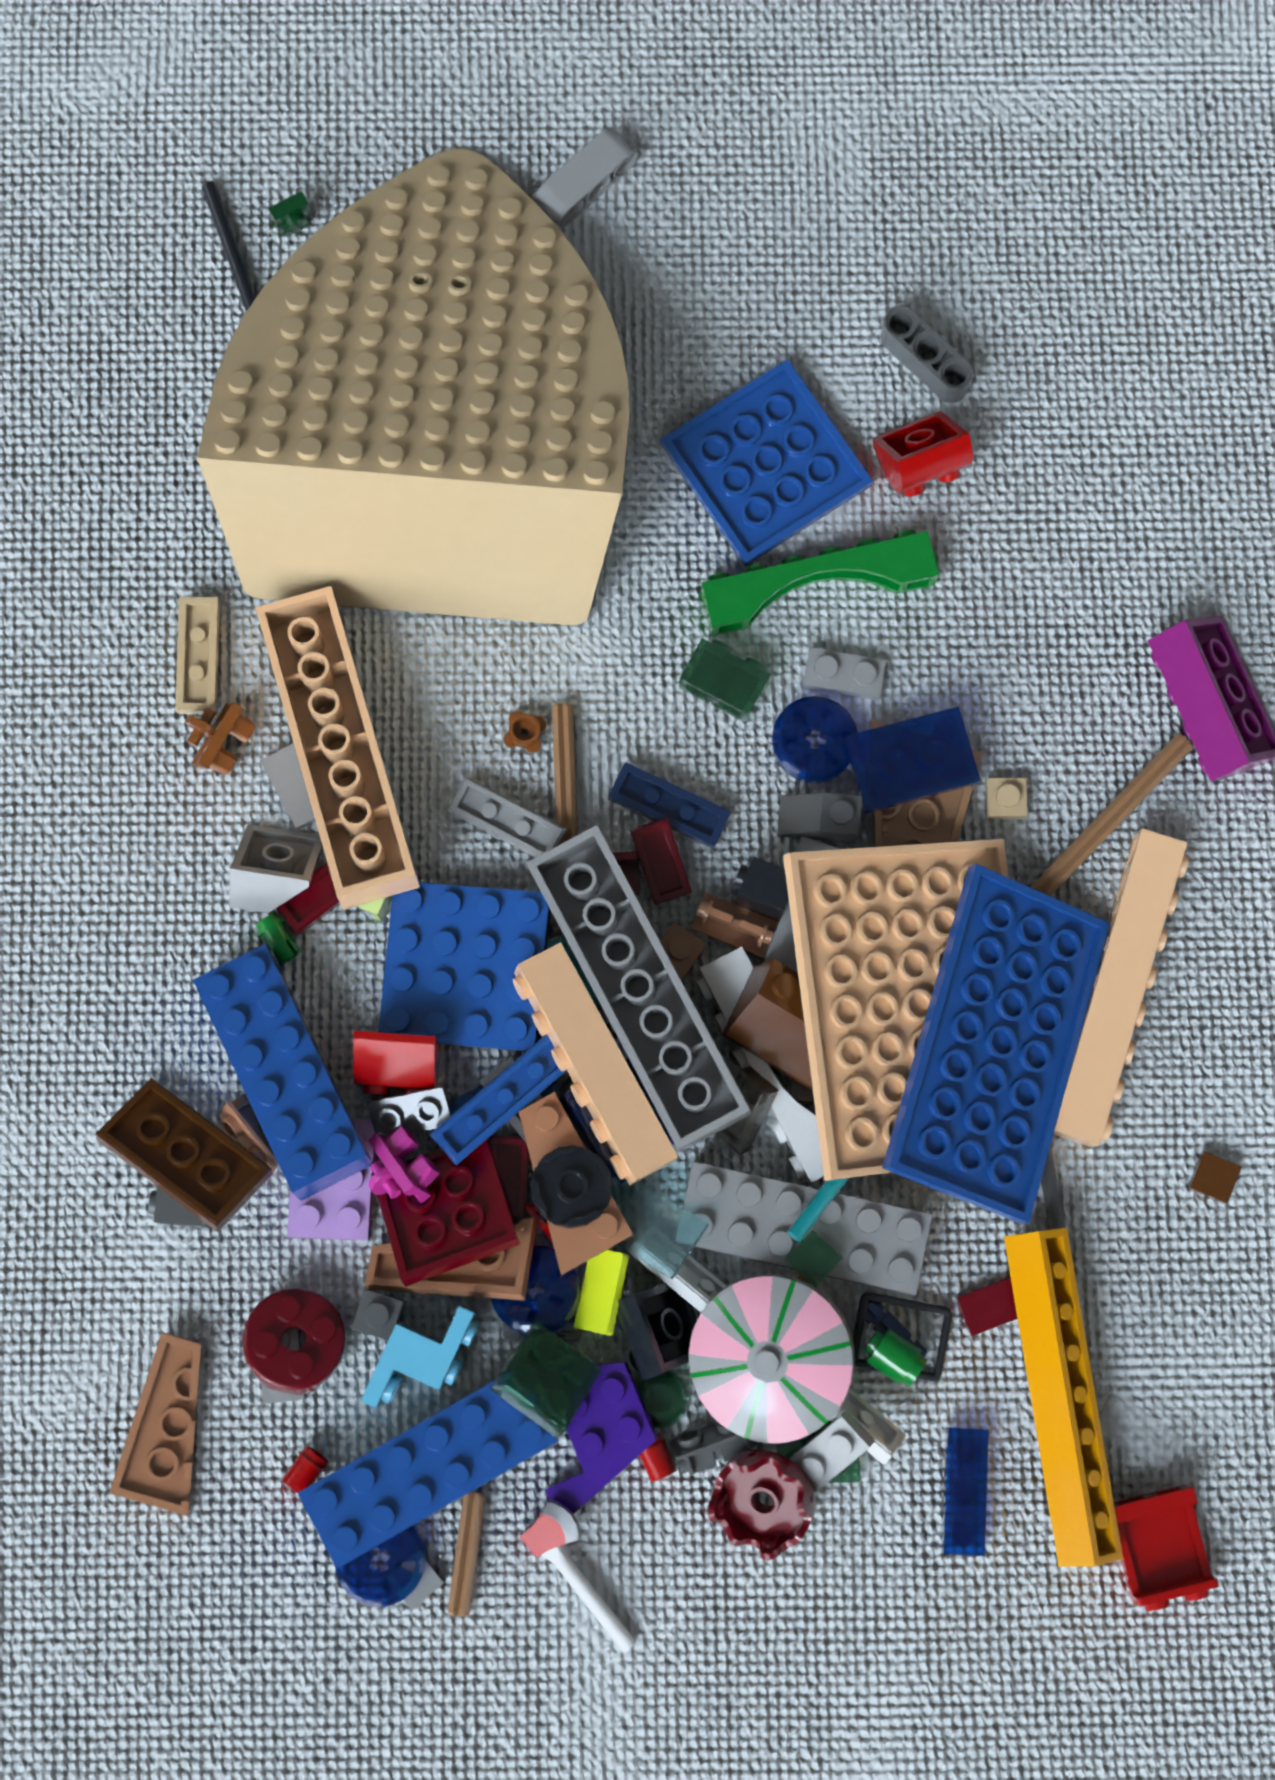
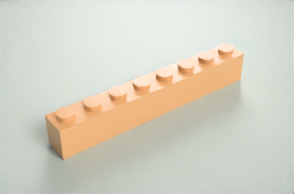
(1121, 979)

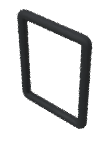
(908, 1304)

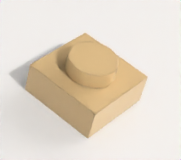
(1006, 798)

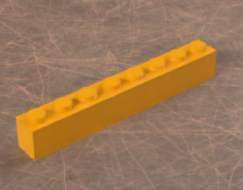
(1063, 1399)

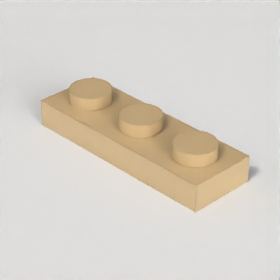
(197, 654)

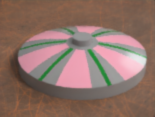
(771, 1358)

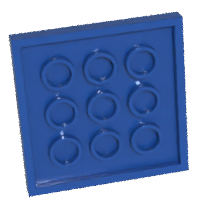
(766, 462)
(456, 963)

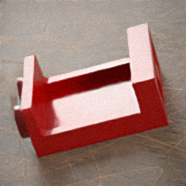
(1163, 1548)

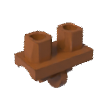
(228, 722)

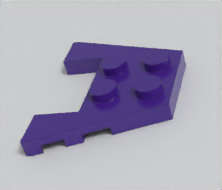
(606, 1435)

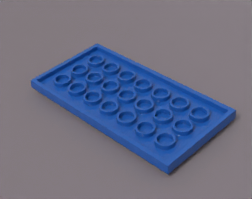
(997, 1045)

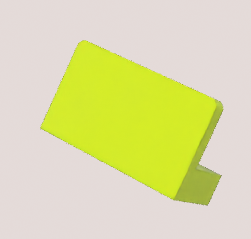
(601, 1291)

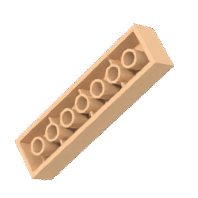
(337, 748)

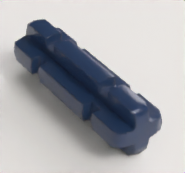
(883, 1321)

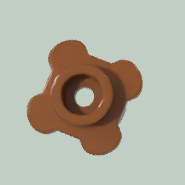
(521, 721)

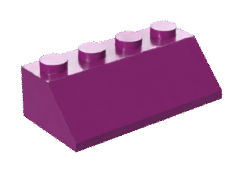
(1214, 696)

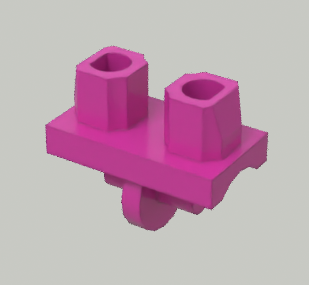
(411, 1177)

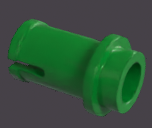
(278, 938)

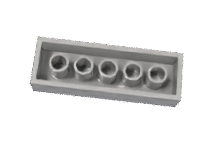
(752, 1215)

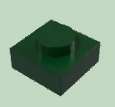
(291, 214)

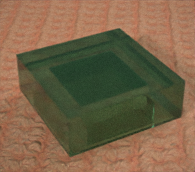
(813, 1258)

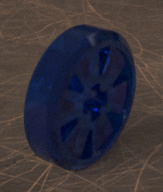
(794, 752)
(552, 1307)
(370, 1584)

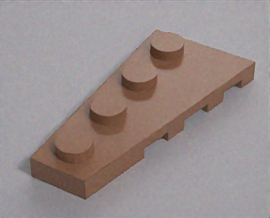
(546, 1129)
(495, 1276)
(160, 1442)

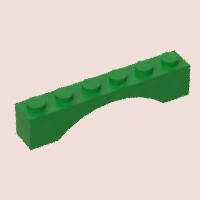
(894, 564)

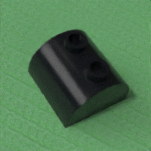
(657, 1329)

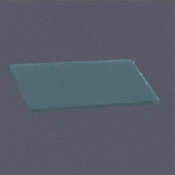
(660, 1229)

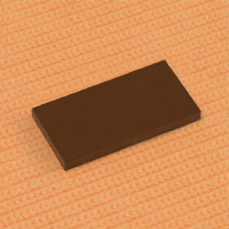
(184, 1154)

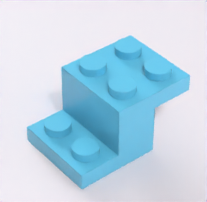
(421, 1358)

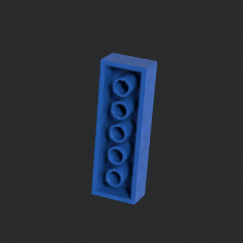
(282, 1073)
(420, 1473)

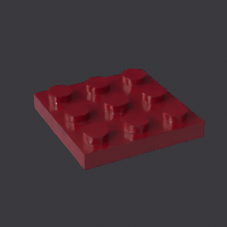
(456, 1224)

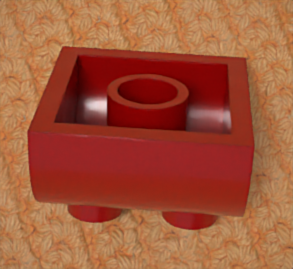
(923, 452)

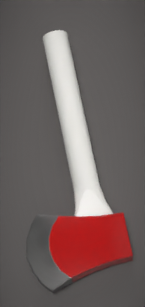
(547, 1538)

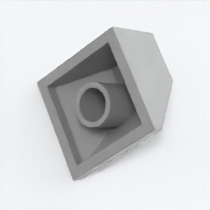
(271, 867)

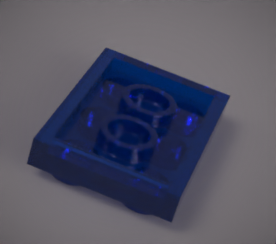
(912, 760)

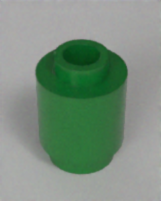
(895, 1357)

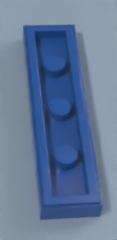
(498, 1101)

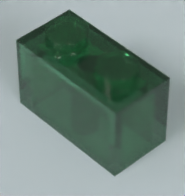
(725, 679)

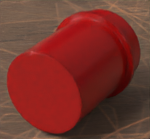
(657, 1460)
(305, 1469)

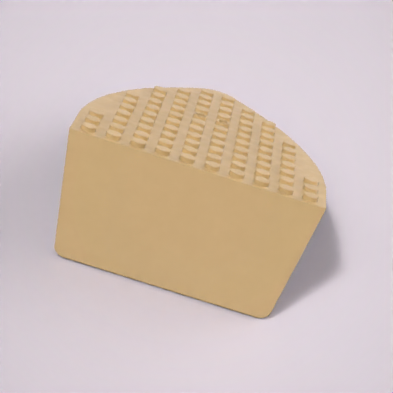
(425, 409)

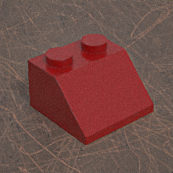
(395, 1062)

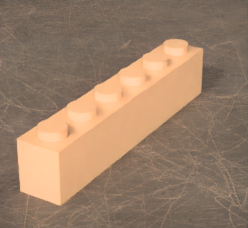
(594, 1064)

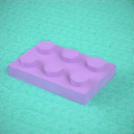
(339, 1210)

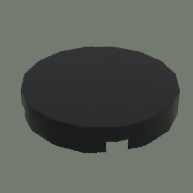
(571, 1187)

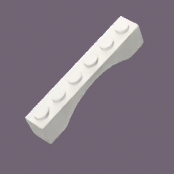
(723, 984)

